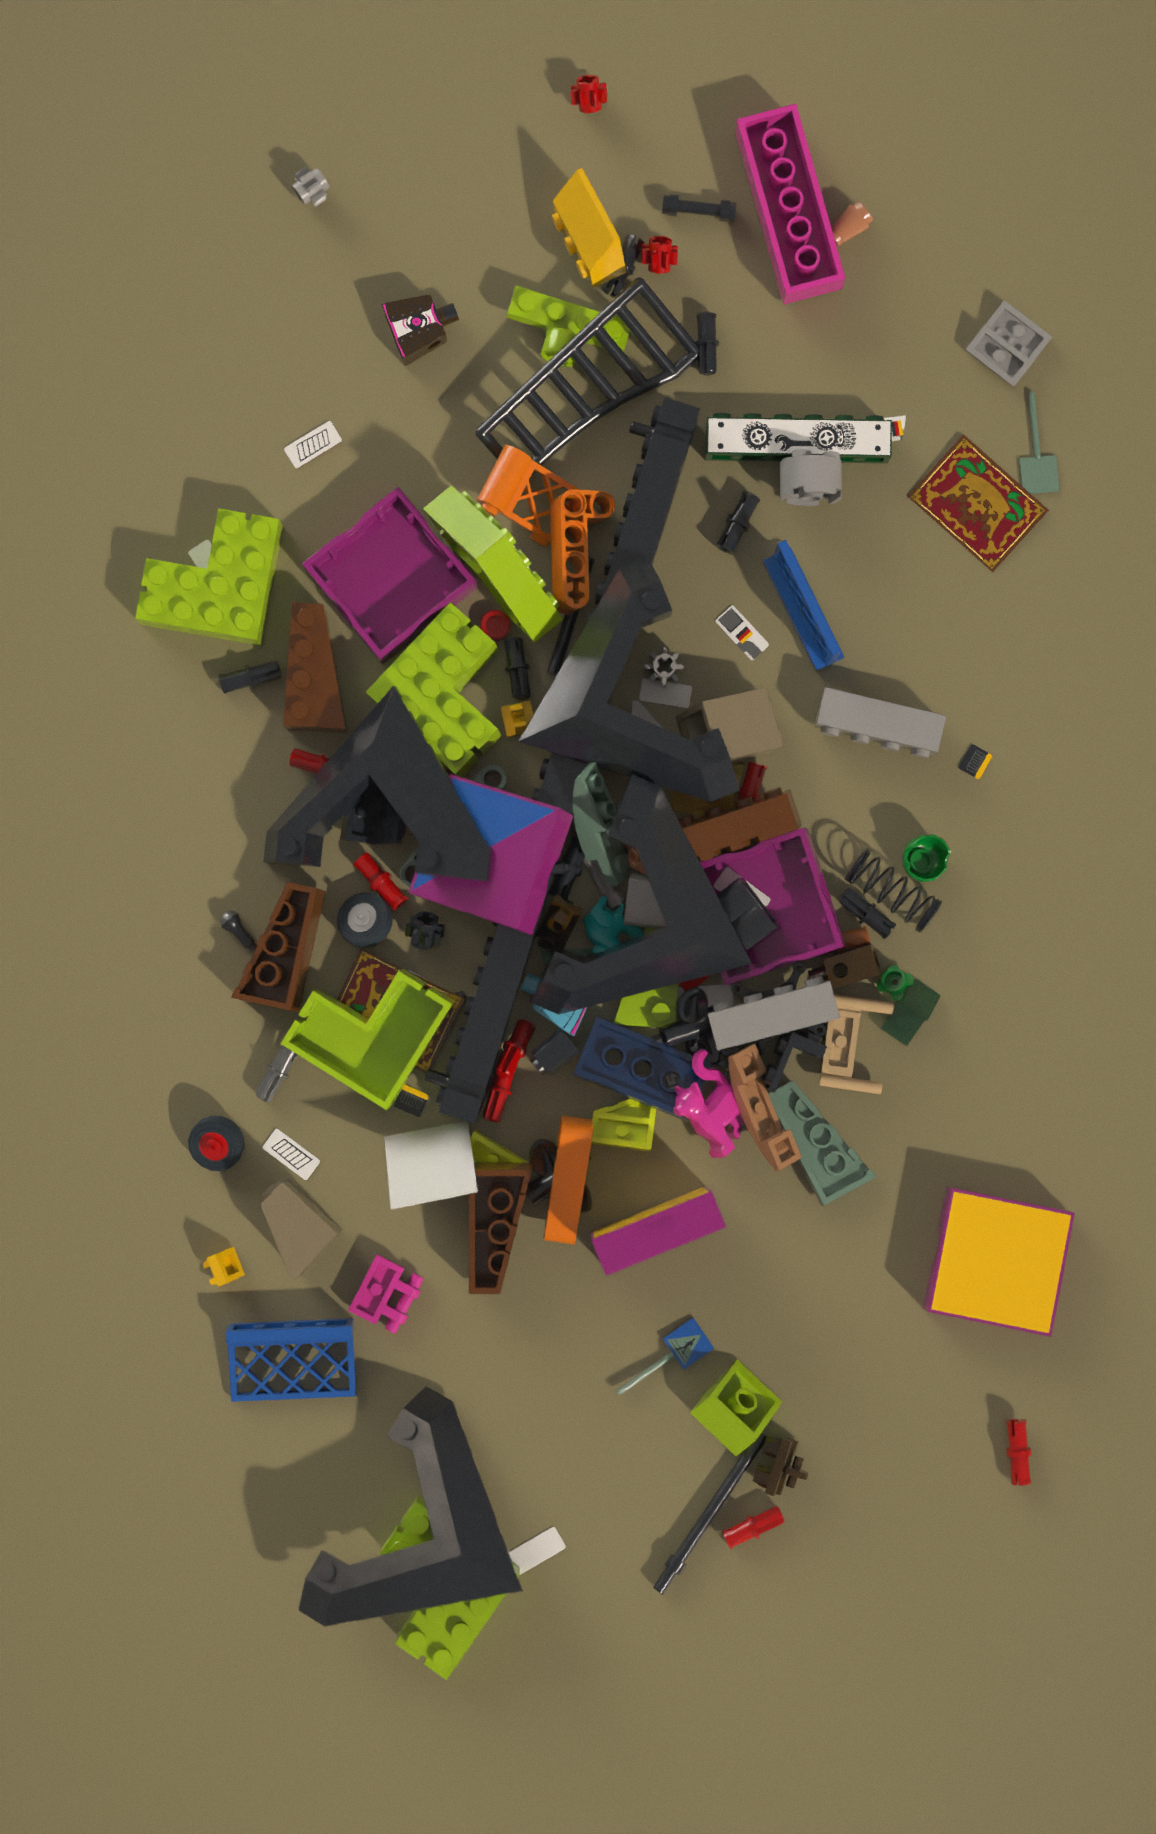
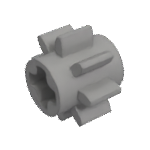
(310, 186)
(664, 658)

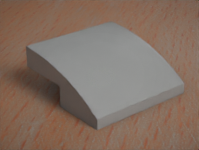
(1009, 343)

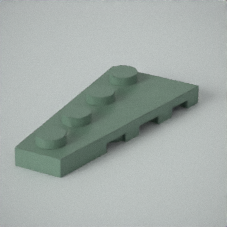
(826, 1158)

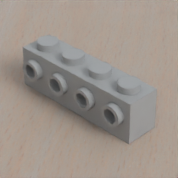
(879, 722)
(773, 1014)

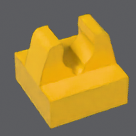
(516, 717)
(224, 1266)

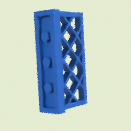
(802, 607)
(283, 1334)

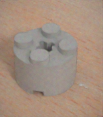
(811, 478)

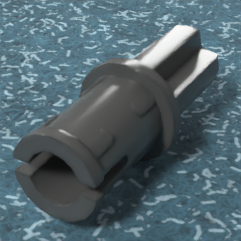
(276, 1073)

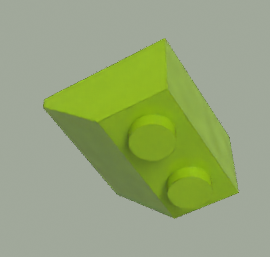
(736, 1408)

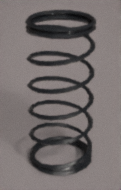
(927, 917)

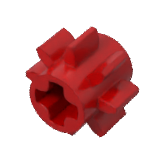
(588, 93)
(659, 254)

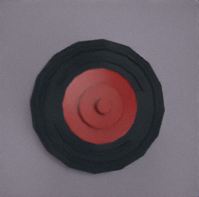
(216, 1143)

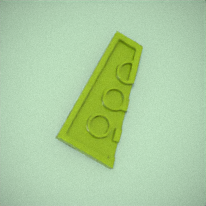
(649, 1008)

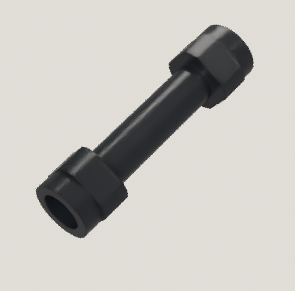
(724, 211)

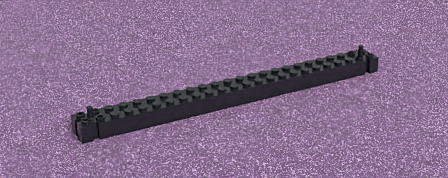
(508, 952)

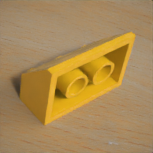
(588, 231)

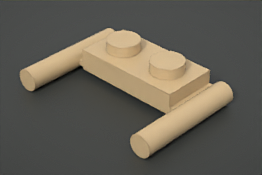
(841, 1044)

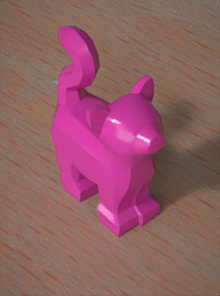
(715, 1113)

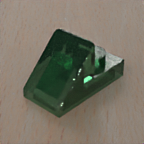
(911, 1012)

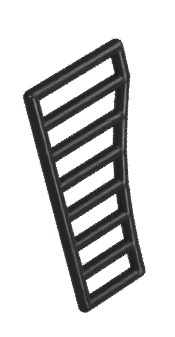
(573, 350)

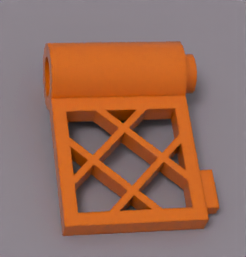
(506, 483)

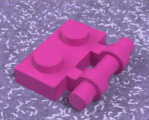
(378, 1287)

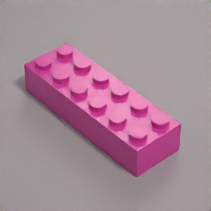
(789, 204)

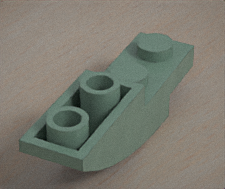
(592, 814)

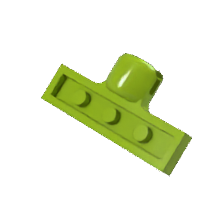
(559, 321)

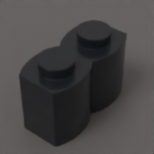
(747, 913)
(553, 1053)

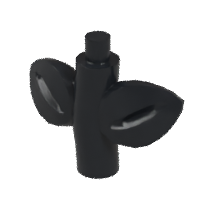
(693, 1025)
(543, 1160)

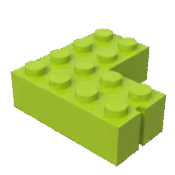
(497, 562)
(228, 596)
(430, 682)
(376, 1052)
(443, 1631)

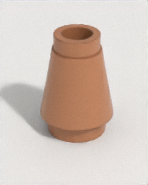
(851, 223)

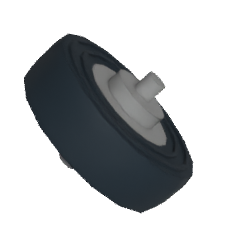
(364, 920)

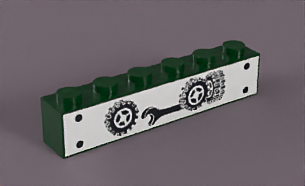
(775, 438)

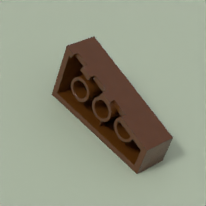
(312, 681)
(740, 824)
(284, 951)
(494, 1221)

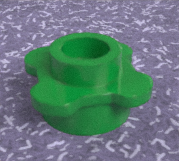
(891, 974)

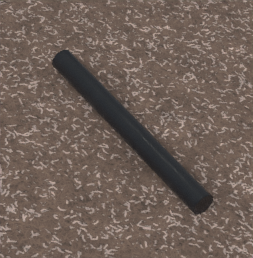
(564, 636)

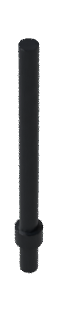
(676, 1563)

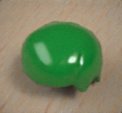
(925, 857)

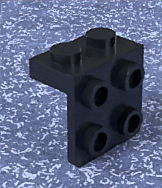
(373, 821)
(806, 1043)

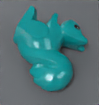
(605, 926)

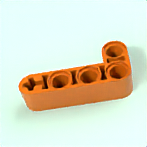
(575, 552)
(568, 1179)

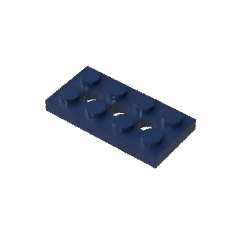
(635, 1048)

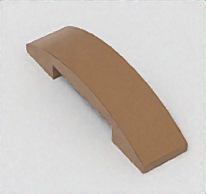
(758, 1111)

